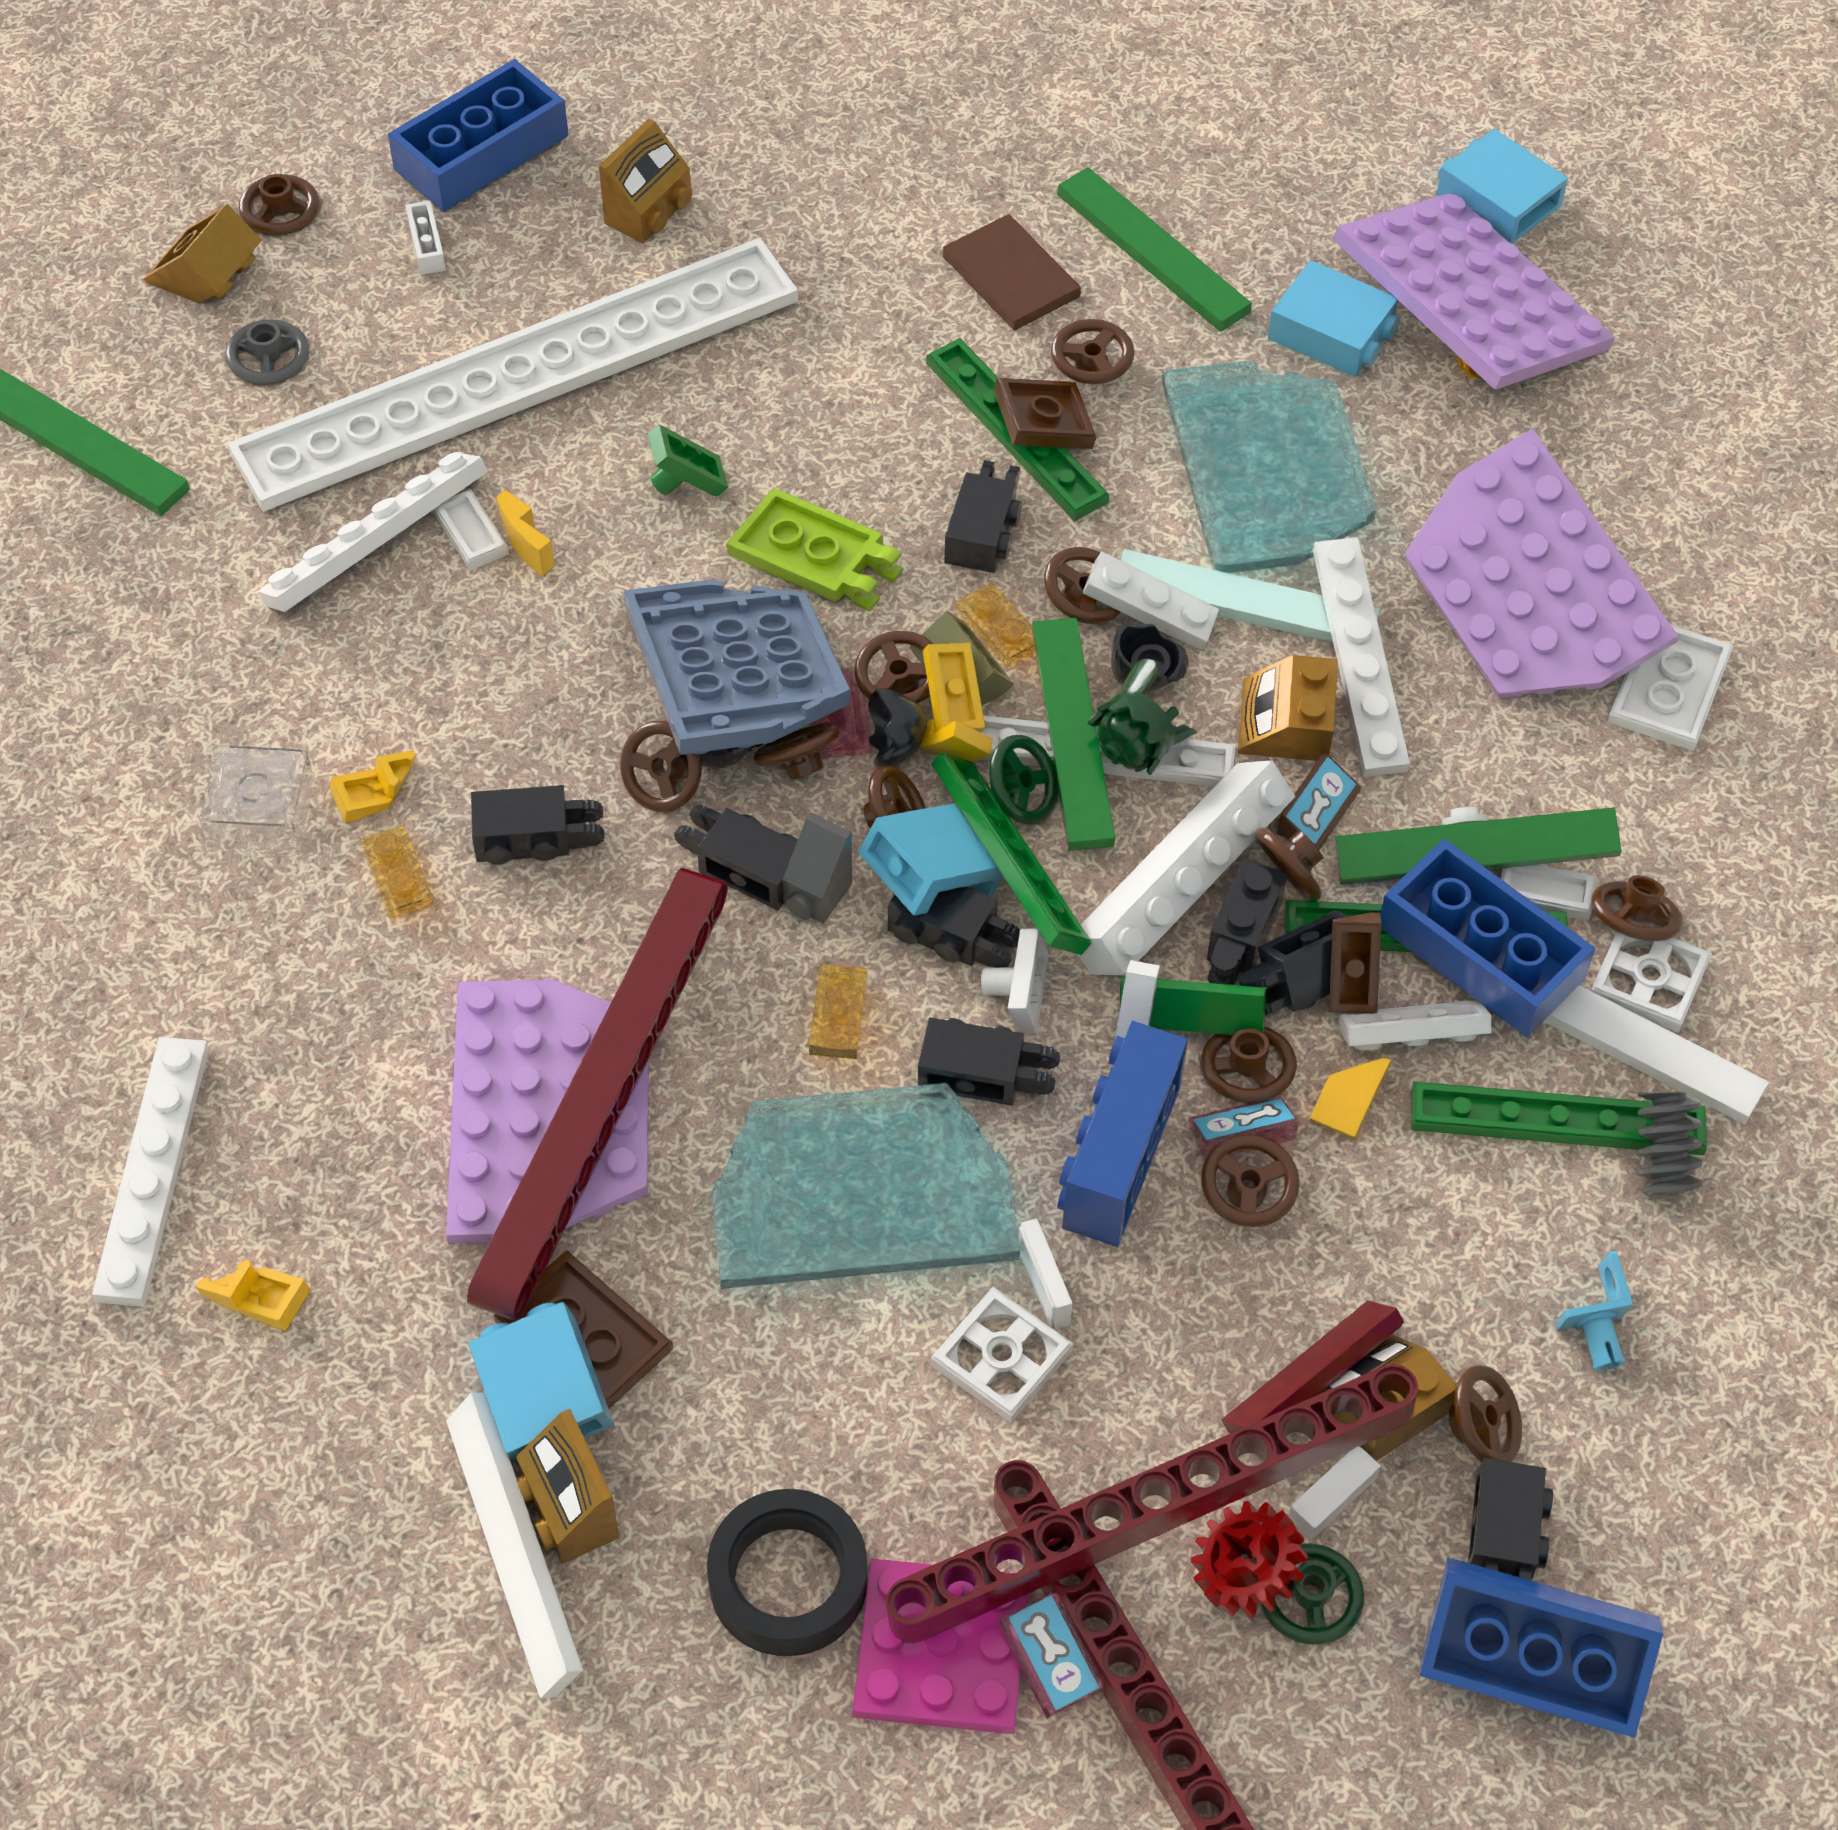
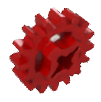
(1238, 1582)

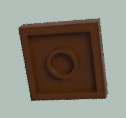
(1044, 413)

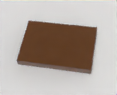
(1011, 272)
(616, 1335)

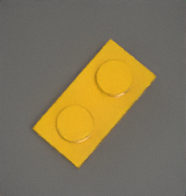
(953, 685)

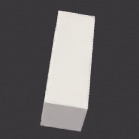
(425, 237)
(1137, 995)
(1334, 1492)

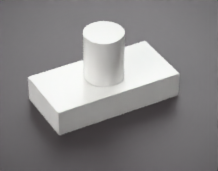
(1022, 982)

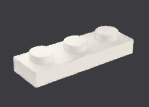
(1151, 600)
(1415, 1024)

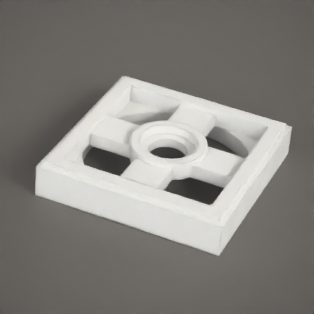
(1638, 1002)
(976, 1382)

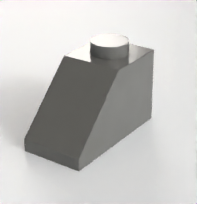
(818, 869)

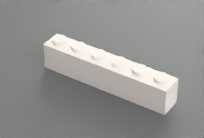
(1183, 866)

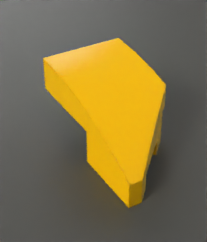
(526, 540)
(956, 740)
(371, 790)
(1349, 1096)
(258, 1293)

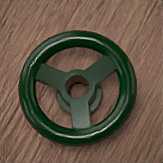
(1013, 780)
(1326, 1580)

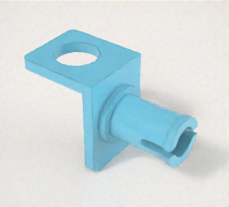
(1598, 1318)

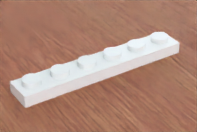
(362, 537)
(1361, 657)
(150, 1172)

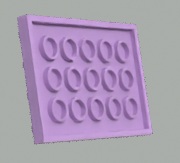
(1474, 289)

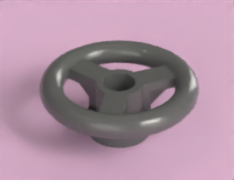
(266, 343)

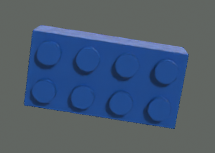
(478, 134)
(1485, 937)
(1122, 1133)
(1541, 1647)

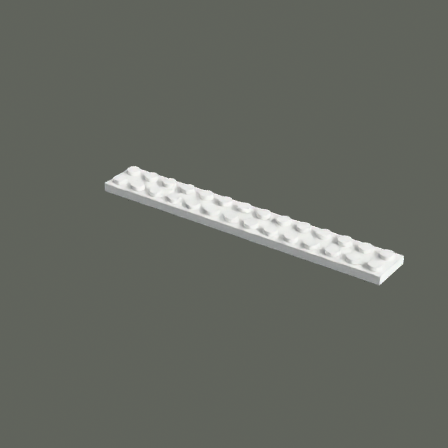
(510, 374)

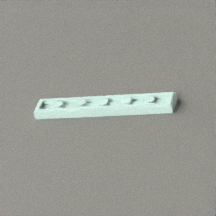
(1242, 597)

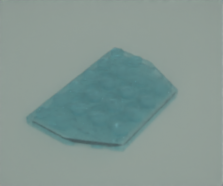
(1266, 463)
(860, 1189)

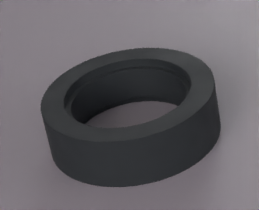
(780, 1511)

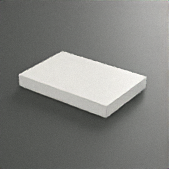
(1673, 690)

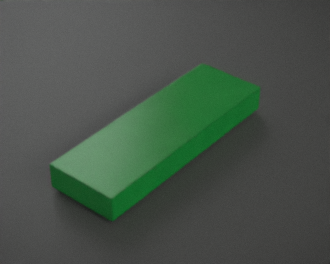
(1206, 1007)

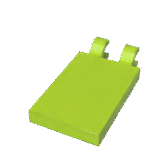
(814, 549)

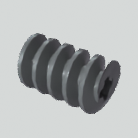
(1670, 1142)

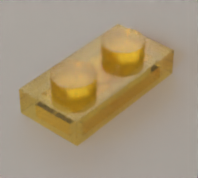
(997, 623)
(397, 871)
(838, 1011)

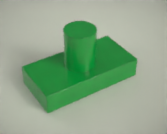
(684, 461)

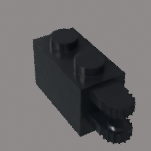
(982, 519)
(532, 824)
(739, 852)
(1244, 921)
(957, 927)
(1295, 966)
(984, 1061)
(1508, 1518)

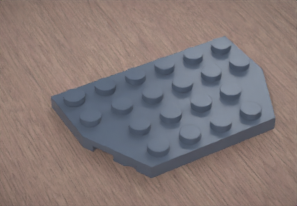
(735, 662)

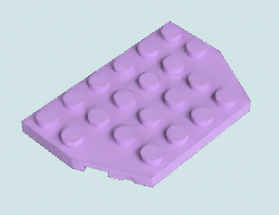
(1534, 578)
(511, 1069)

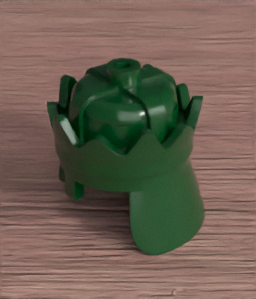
(1135, 727)

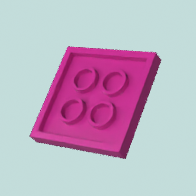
(948, 1680)

